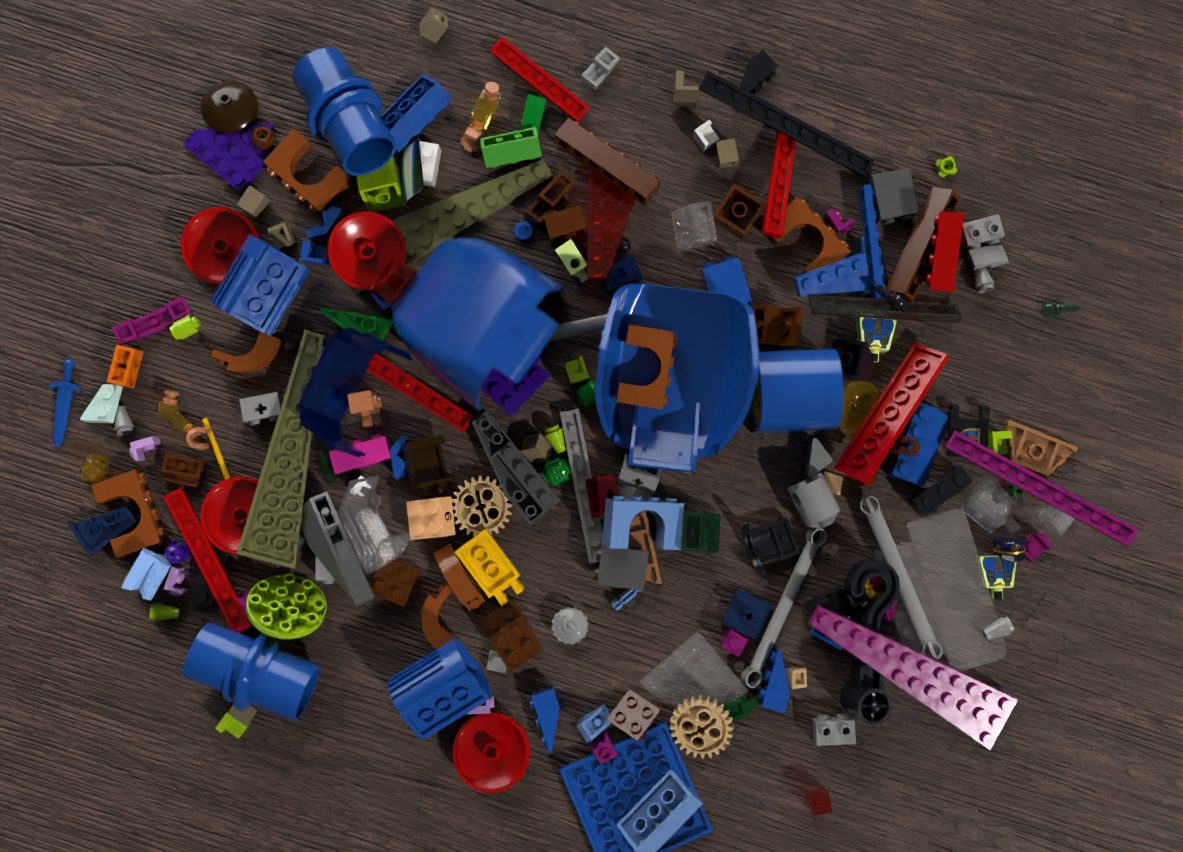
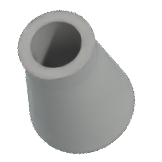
(983, 280)
(122, 422)
(999, 628)

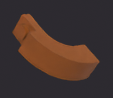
(258, 358)
(458, 578)
(431, 621)

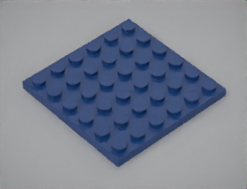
(612, 789)

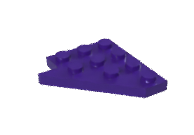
(230, 154)
(511, 395)

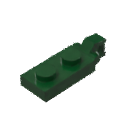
(740, 707)

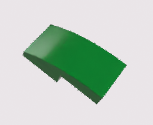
(533, 112)

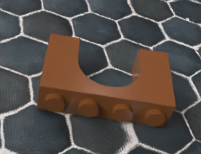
(283, 163)
(800, 216)
(661, 344)
(149, 530)

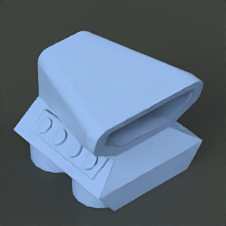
(147, 573)

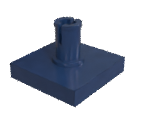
(746, 614)

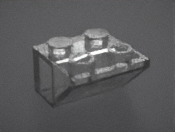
(694, 225)
(987, 505)
(1054, 520)

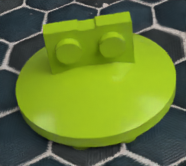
(285, 607)

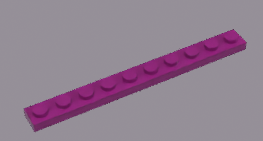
(1042, 489)

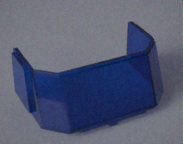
(333, 378)

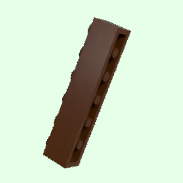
(607, 161)
(915, 257)

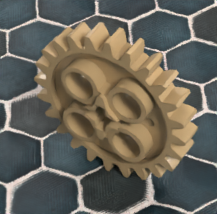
(464, 511)
(711, 741)

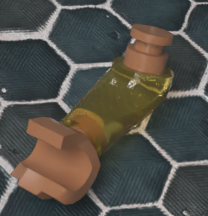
(481, 116)
(171, 414)

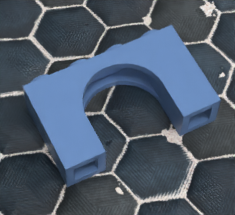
(621, 512)

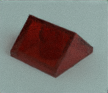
(393, 281)

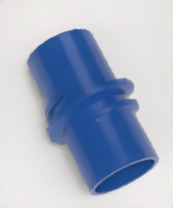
(344, 111)
(251, 671)

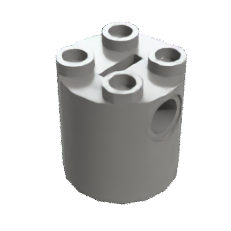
(814, 501)

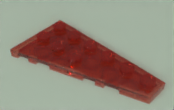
(607, 219)

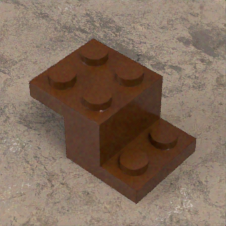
(778, 326)
(511, 635)

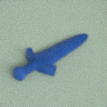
(63, 401)

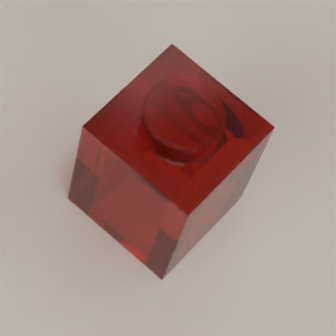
(819, 801)

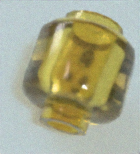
(94, 467)

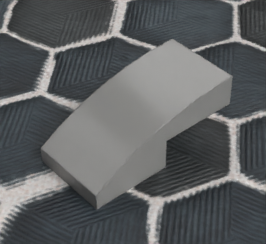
(600, 68)
(987, 256)

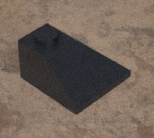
(854, 359)

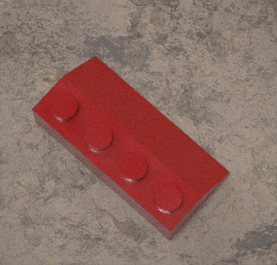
(946, 251)

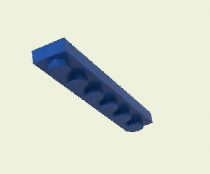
(871, 236)

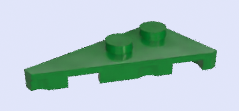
(376, 326)

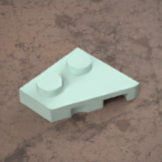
(104, 405)

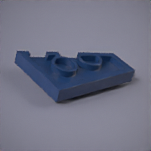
(98, 531)

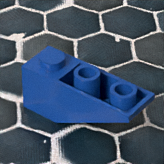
(776, 689)
(547, 709)

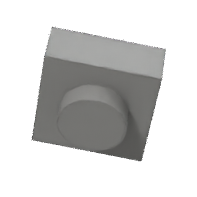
(495, 663)

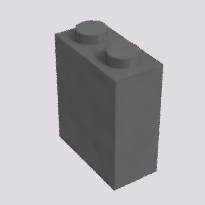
(894, 196)
(621, 568)

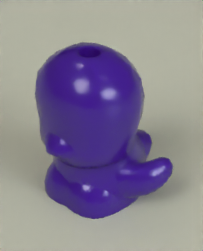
(178, 552)

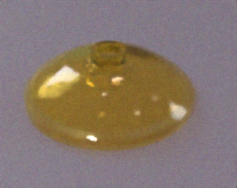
(857, 403)

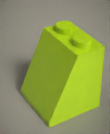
(381, 188)

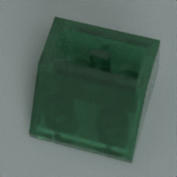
(700, 532)

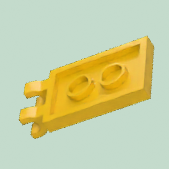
(490, 566)

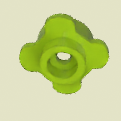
(949, 161)

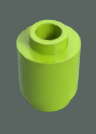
(185, 327)

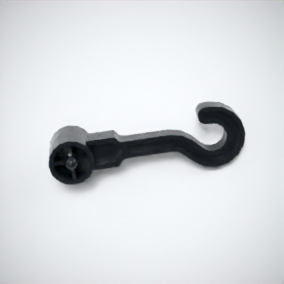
(864, 693)

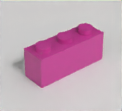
(375, 451)

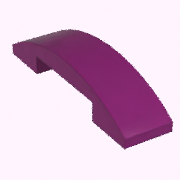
(151, 323)

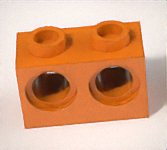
(125, 366)

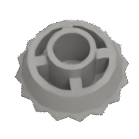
(570, 625)

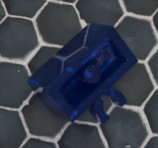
(621, 274)

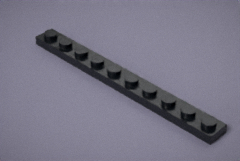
(786, 124)

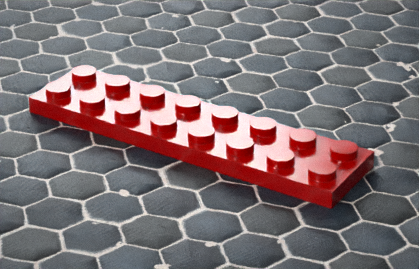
(891, 413)

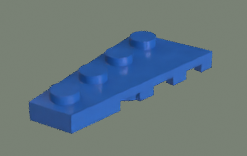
(838, 277)

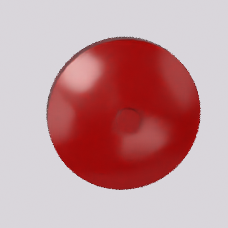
(213, 242)
(364, 247)
(226, 512)
(491, 752)

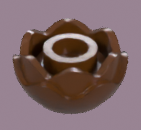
(262, 143)

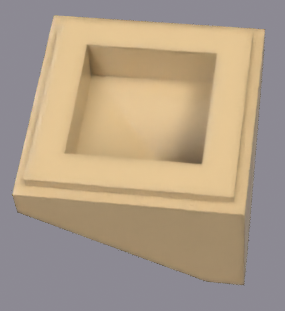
(834, 482)
(796, 677)

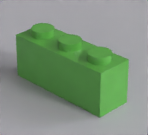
(510, 147)

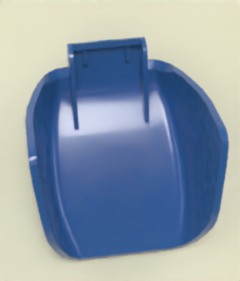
(474, 313)
(709, 381)

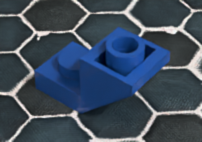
(331, 219)
(398, 462)

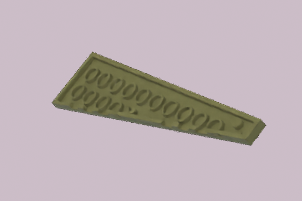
(453, 215)
(278, 502)

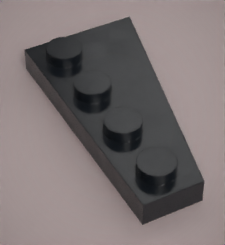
(201, 592)

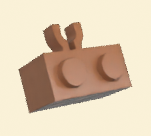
(365, 404)

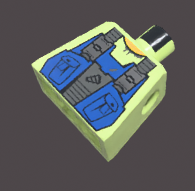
(569, 252)
(877, 334)
(998, 574)

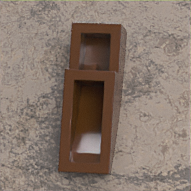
(549, 199)

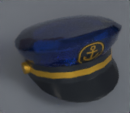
(1010, 548)

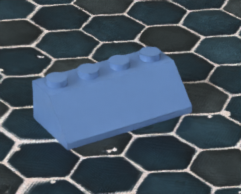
(659, 813)

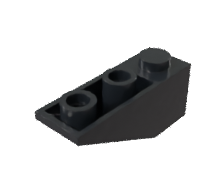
(758, 70)

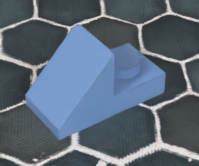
(594, 723)

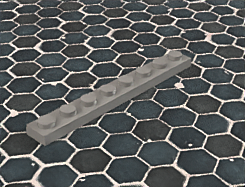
(580, 472)

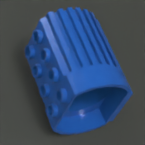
(259, 285)
(439, 688)

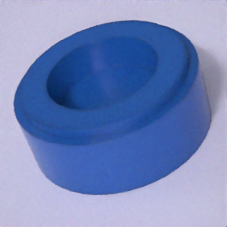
(523, 231)

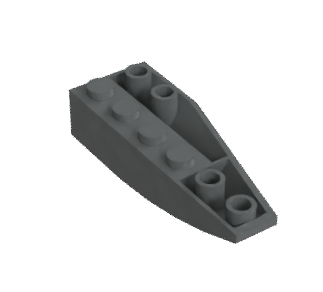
(515, 473)
(333, 548)

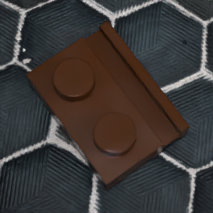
(182, 470)

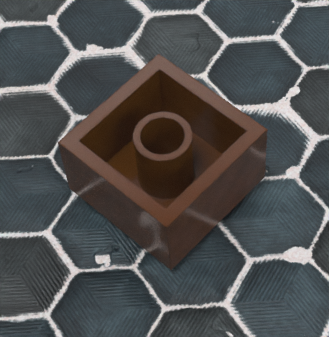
(738, 211)
(565, 224)
(395, 581)

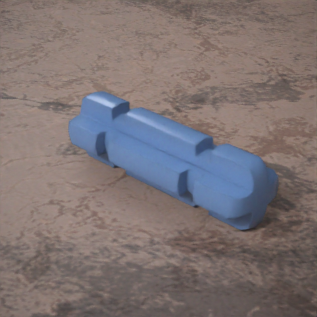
(623, 598)

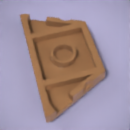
(1036, 450)
(641, 539)

